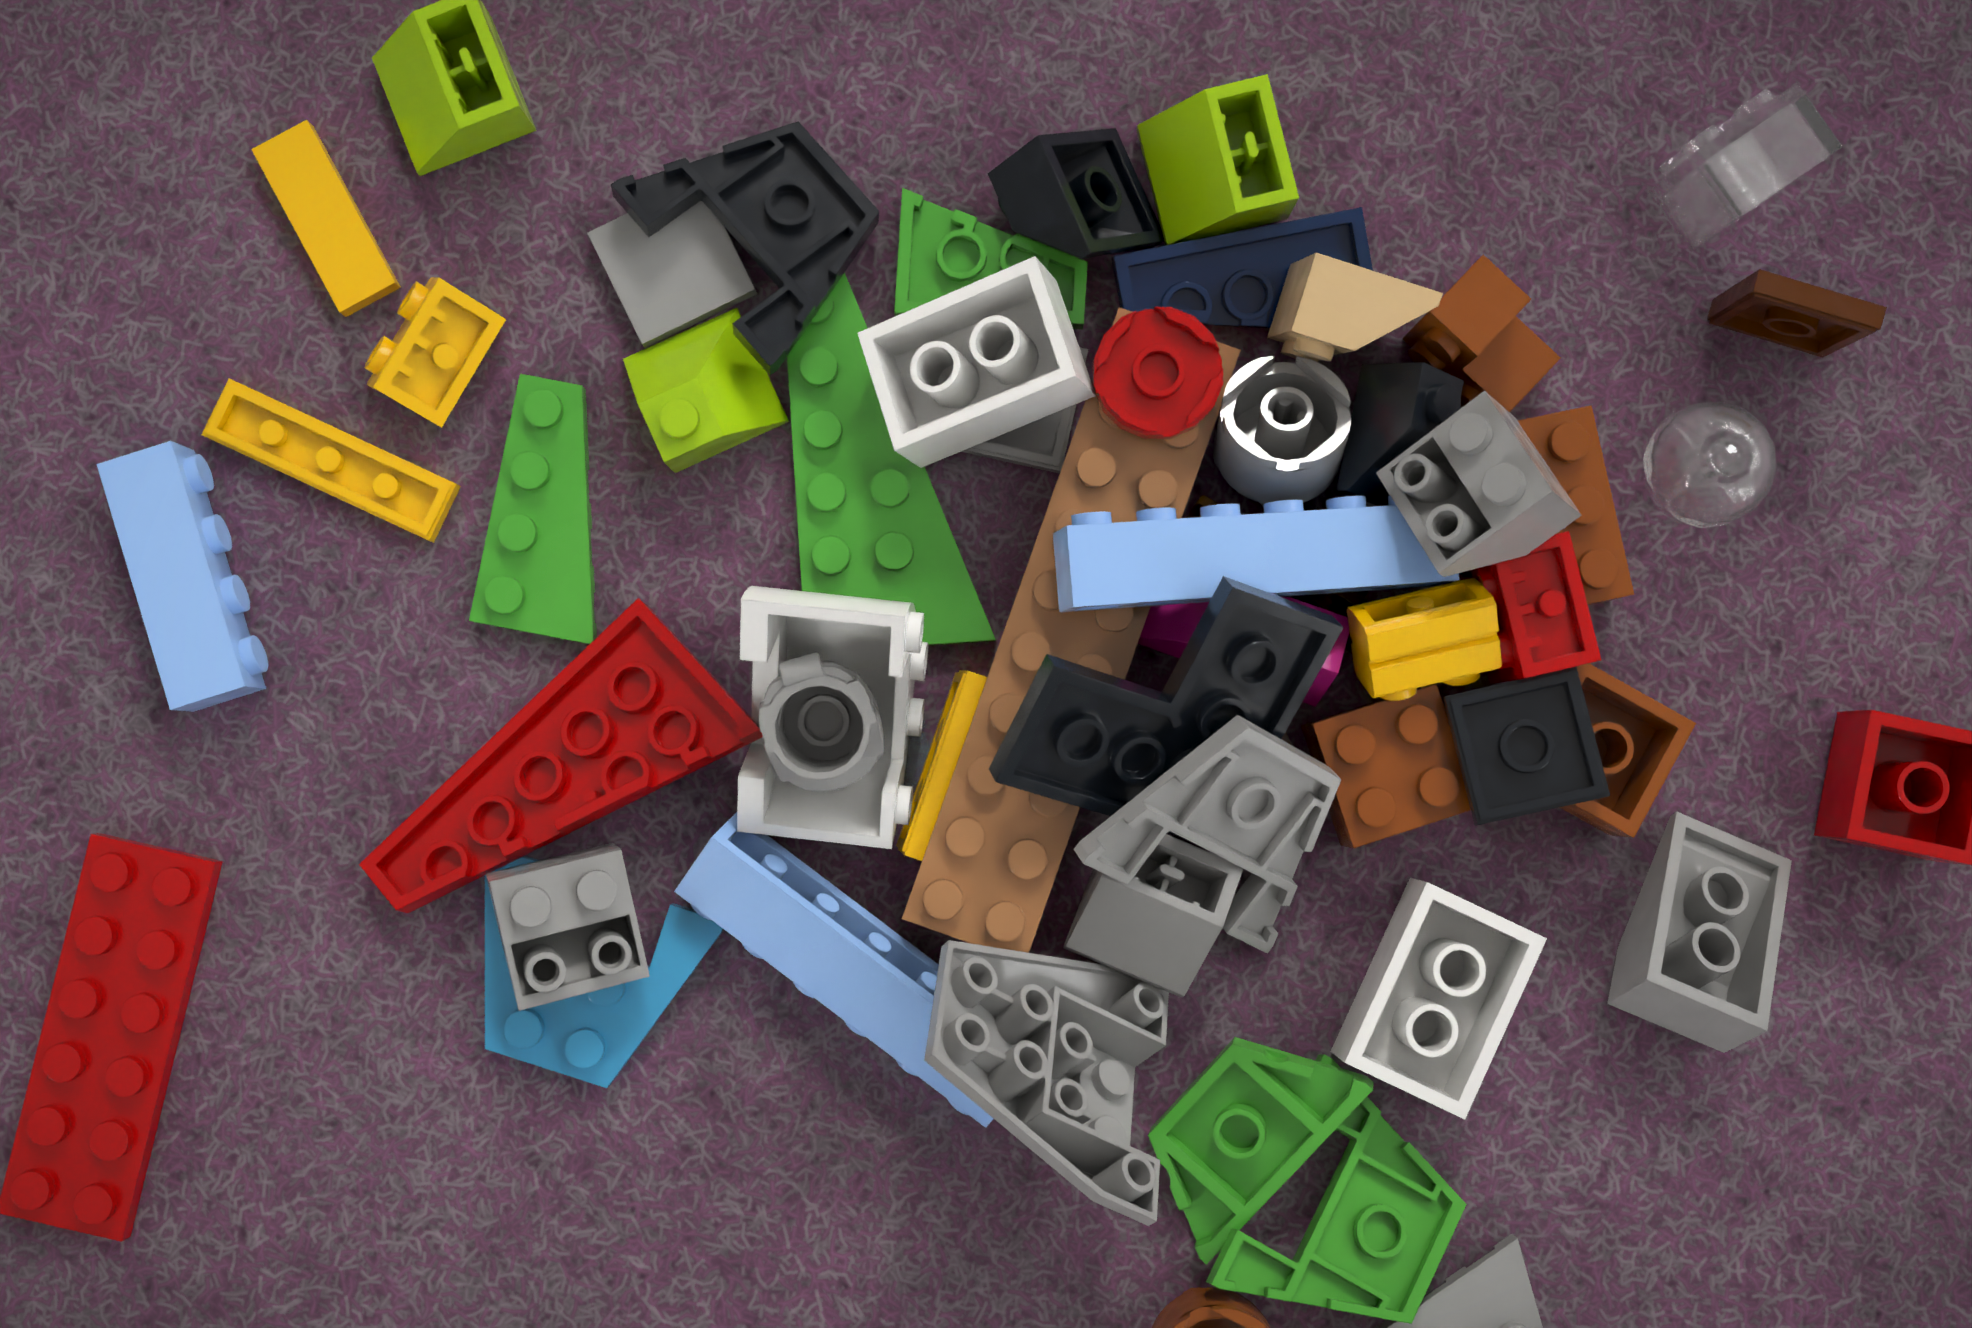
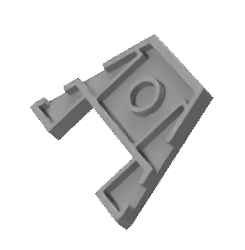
(1239, 799)

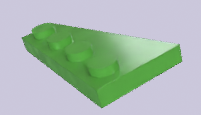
(538, 537)

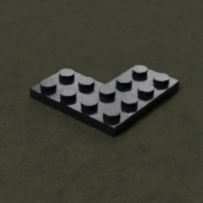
(1108, 739)

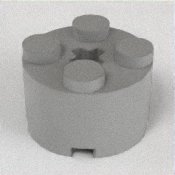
(1282, 429)

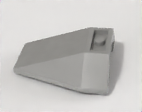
(1053, 1060)

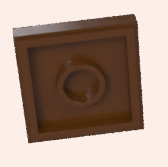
(1795, 313)

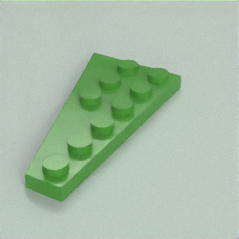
(861, 507)

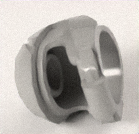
(820, 724)

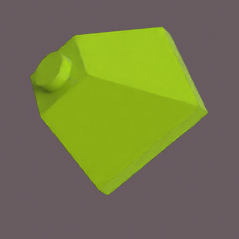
(702, 393)

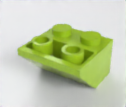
(451, 84)
(1218, 162)

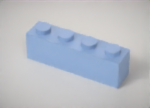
(183, 576)

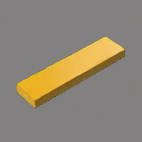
(331, 460)

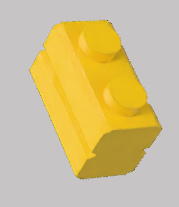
(1425, 639)

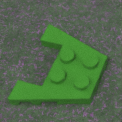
(1371, 1234)

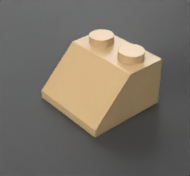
(1342, 307)

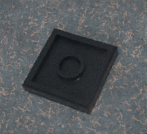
(1526, 746)

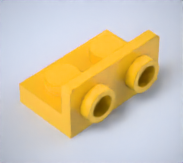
(433, 349)

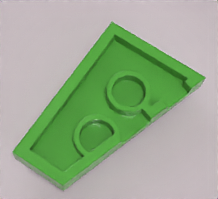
(952, 249)

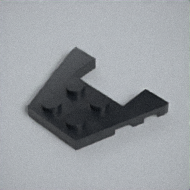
(783, 207)

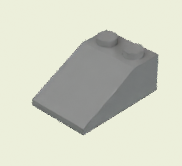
(1704, 936)

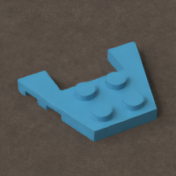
(597, 1030)

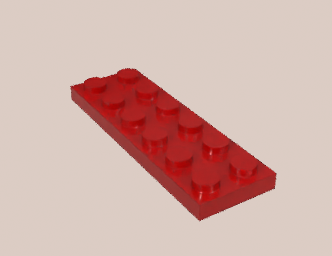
(109, 1037)

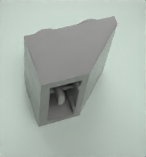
(1477, 490)
(1159, 921)
(567, 925)

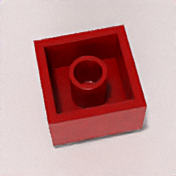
(1899, 786)

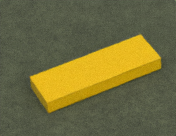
(326, 218)
(941, 762)

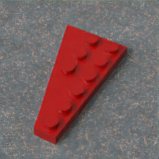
(590, 742)

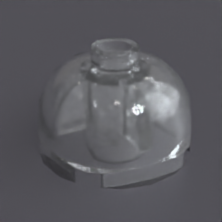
(1709, 464)

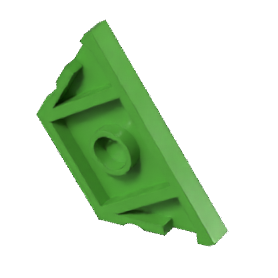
(1247, 1132)

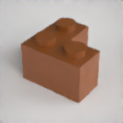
(1481, 338)

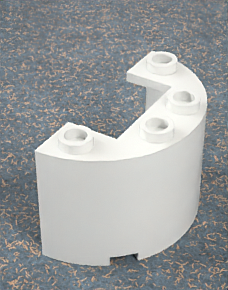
(887, 651)

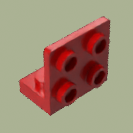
(1539, 611)

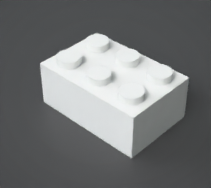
(976, 363)
(1438, 997)

